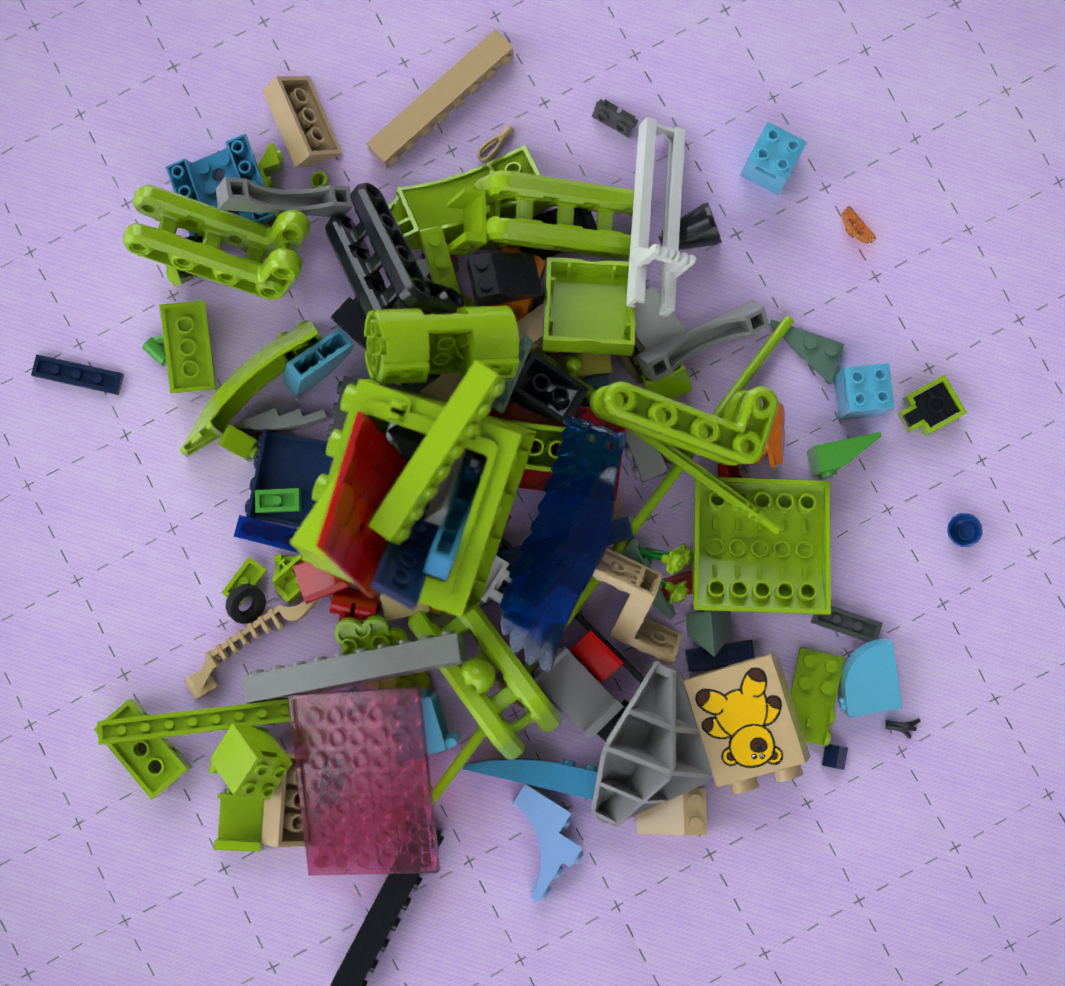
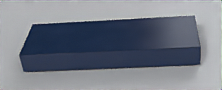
(729, 654)

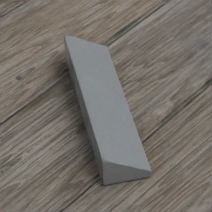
(440, 502)

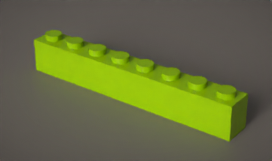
(437, 453)

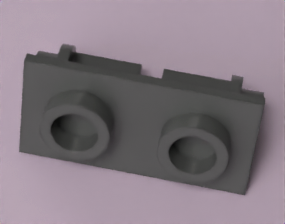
(607, 113)

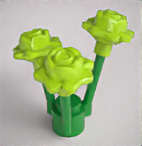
(675, 561)

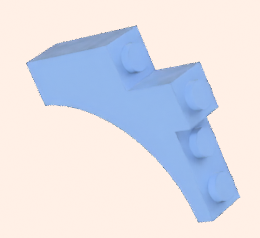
(555, 847)

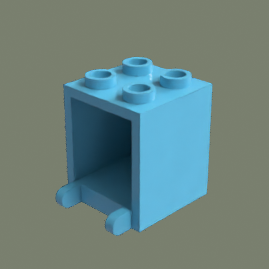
(773, 158)
(864, 391)
(435, 725)

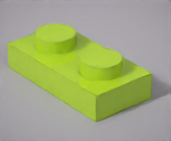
(249, 573)

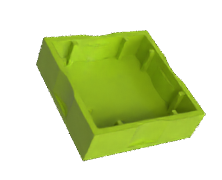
(587, 307)

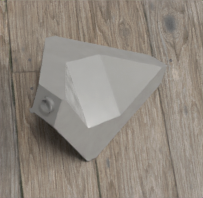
(651, 750)

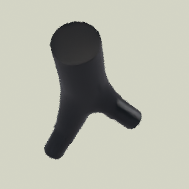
(903, 727)

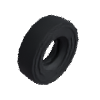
(253, 611)

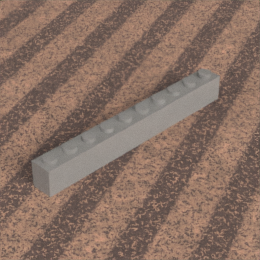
(356, 668)

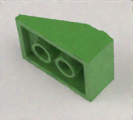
(832, 456)

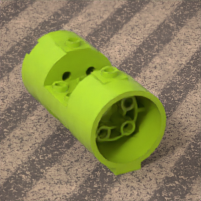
(411, 345)

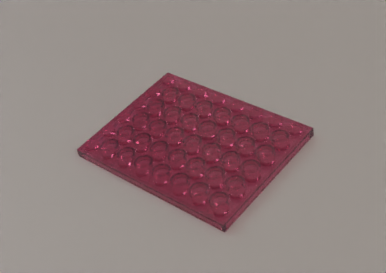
(364, 782)

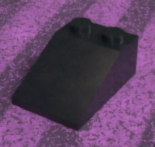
(503, 277)
(547, 390)

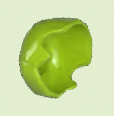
(479, 673)

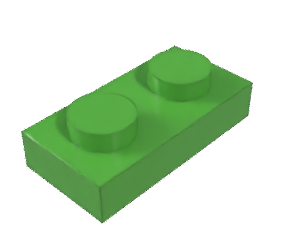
(278, 500)

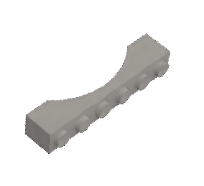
(246, 196)
(735, 323)

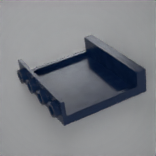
(285, 464)

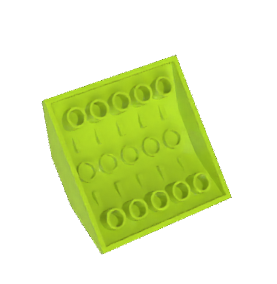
(751, 568)

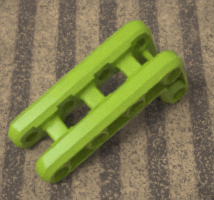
(566, 195)
(205, 259)
(728, 440)
(519, 685)

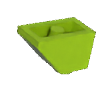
(239, 443)

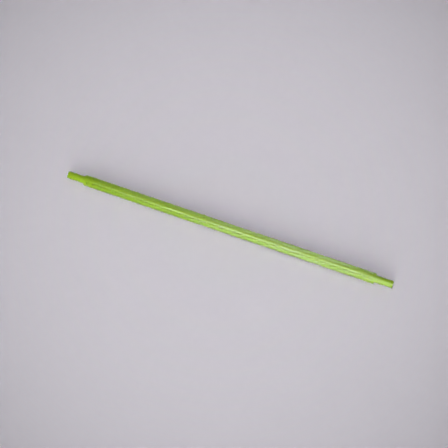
(680, 458)

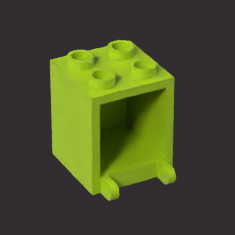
(250, 761)

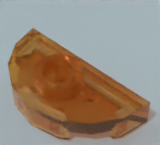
(856, 227)

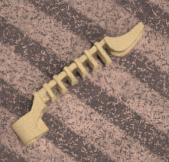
(203, 680)

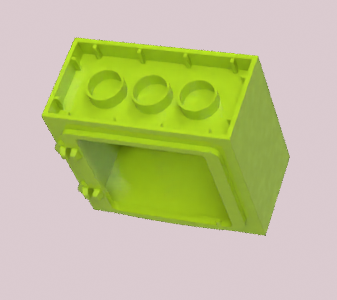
(506, 452)

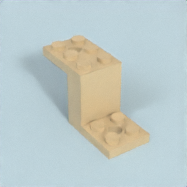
(631, 624)

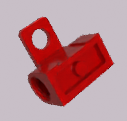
(354, 604)

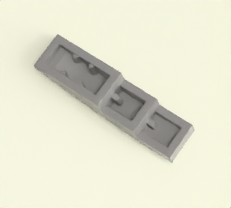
(274, 422)

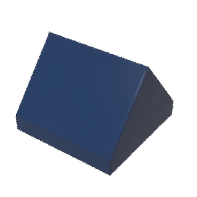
(835, 756)

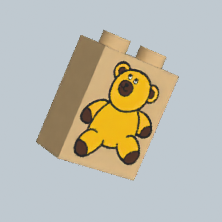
(748, 722)

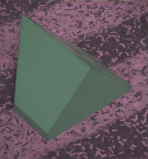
(709, 629)

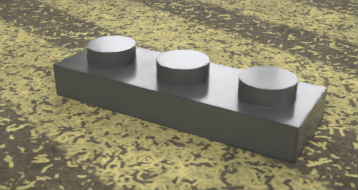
(849, 624)

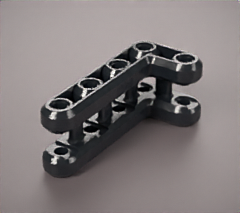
(390, 253)

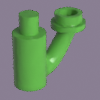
(154, 348)

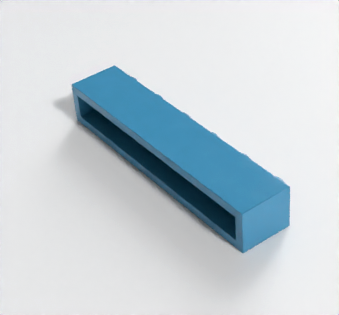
(451, 532)

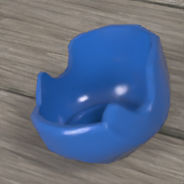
(964, 530)

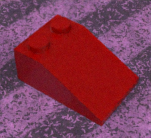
(595, 656)

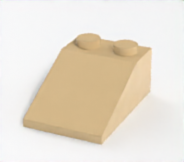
(677, 816)

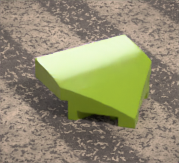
(285, 578)

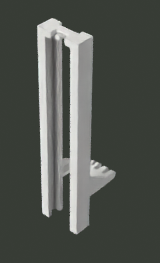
(672, 262)

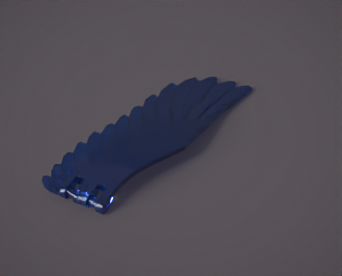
(565, 541)

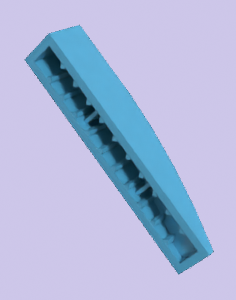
(546, 774)

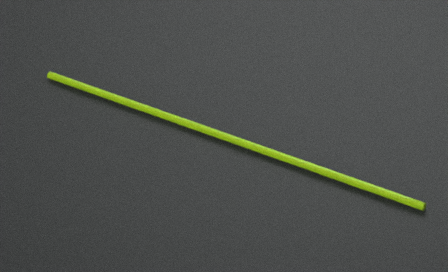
(636, 525)

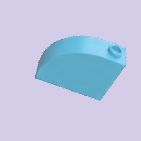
(317, 362)
(870, 680)

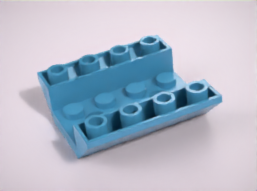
(198, 180)

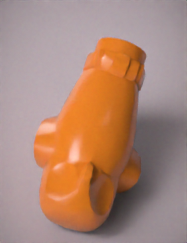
(776, 439)

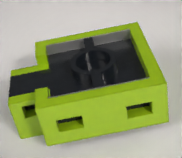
(931, 407)

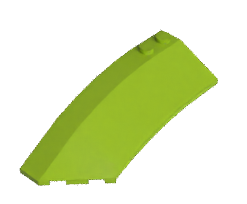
(426, 207)
(246, 383)

